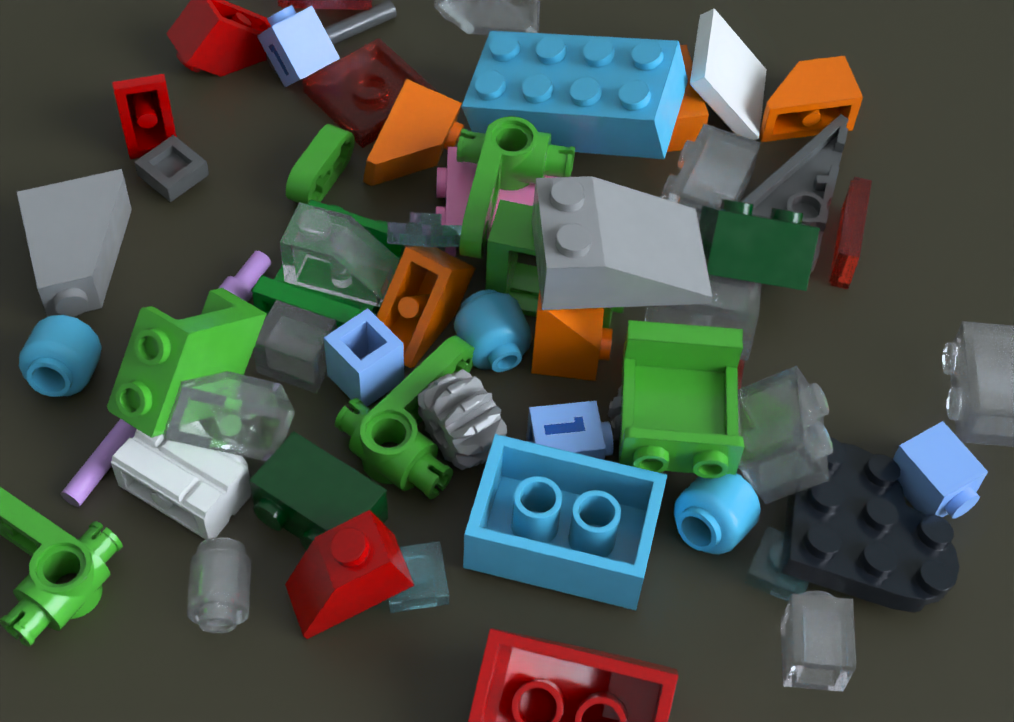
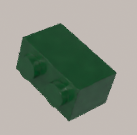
(758, 247)
(312, 491)

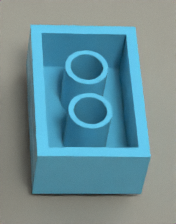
(564, 521)

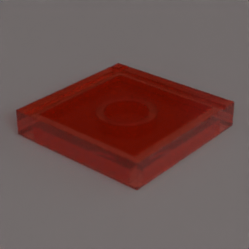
(362, 89)

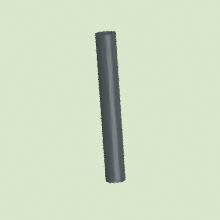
(358, 23)

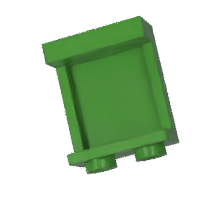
(175, 350)
(681, 398)

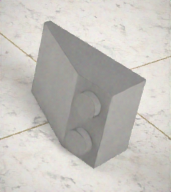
(615, 247)

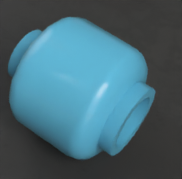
(495, 329)
(60, 356)
(716, 513)

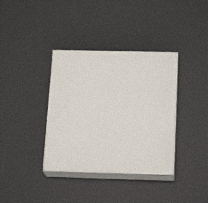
(728, 76)

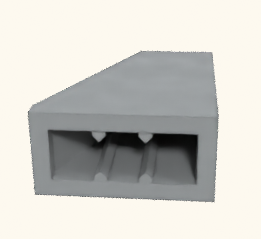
(75, 239)

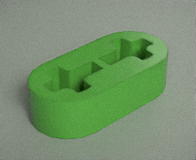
(320, 165)

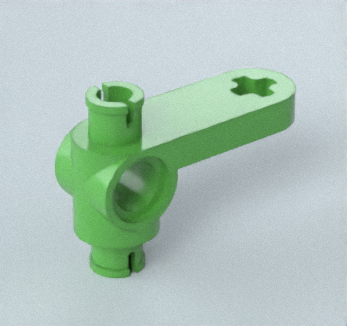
(506, 159)
(397, 420)
(53, 556)

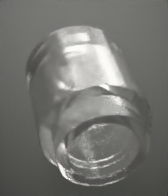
(219, 585)

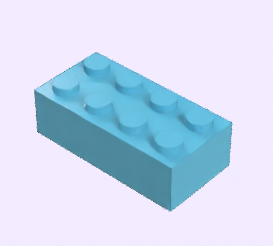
(582, 89)

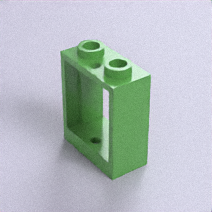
(508, 236)

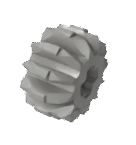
(461, 418)

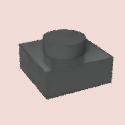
(171, 168)

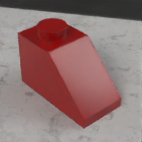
(218, 37)
(144, 113)
(346, 573)

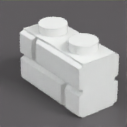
(184, 481)

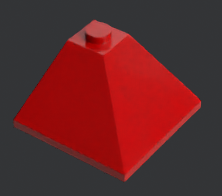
(562, 682)

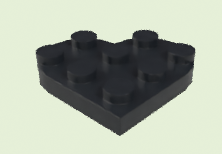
(864, 537)

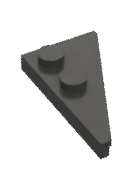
(806, 180)

